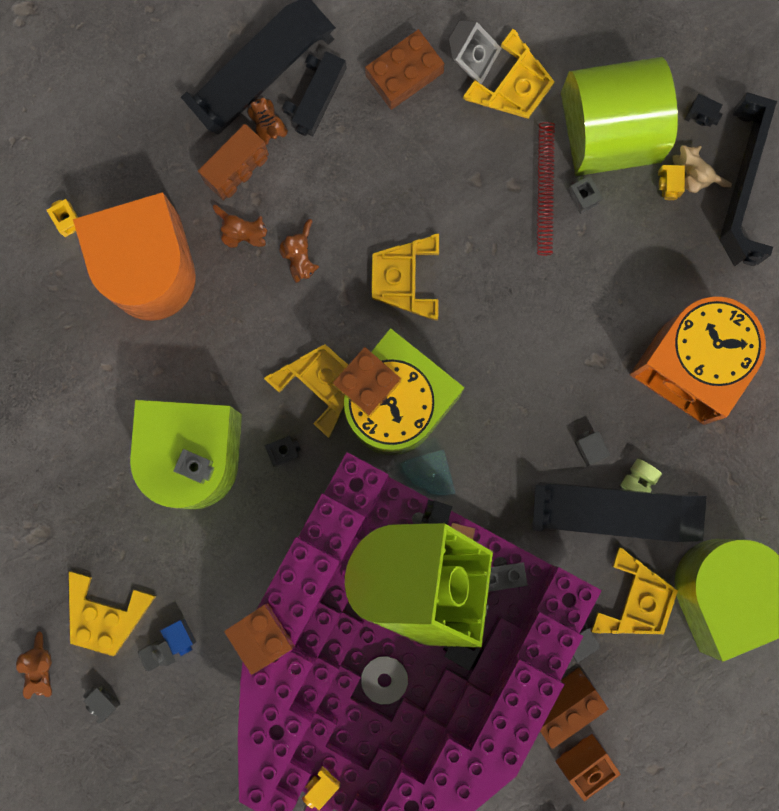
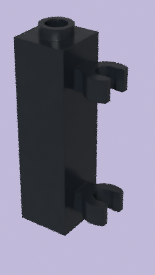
(319, 93)

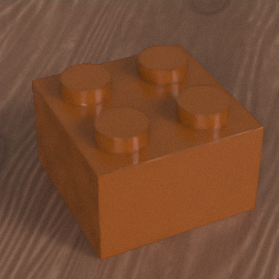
(367, 382)

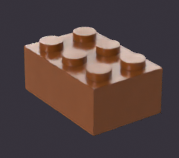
(404, 69)
(234, 162)

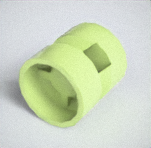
(645, 472)

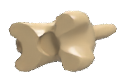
(698, 172)

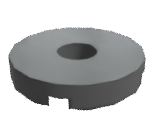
(374, 690)

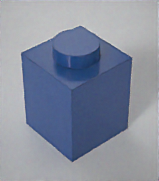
(179, 637)

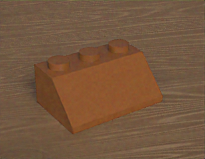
(573, 709)

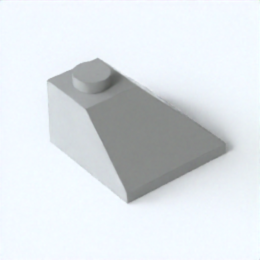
(473, 49)

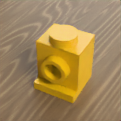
(672, 181)
(58, 211)
(320, 789)

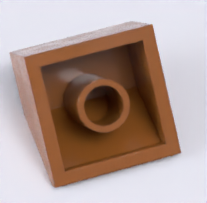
(259, 639)
(587, 767)

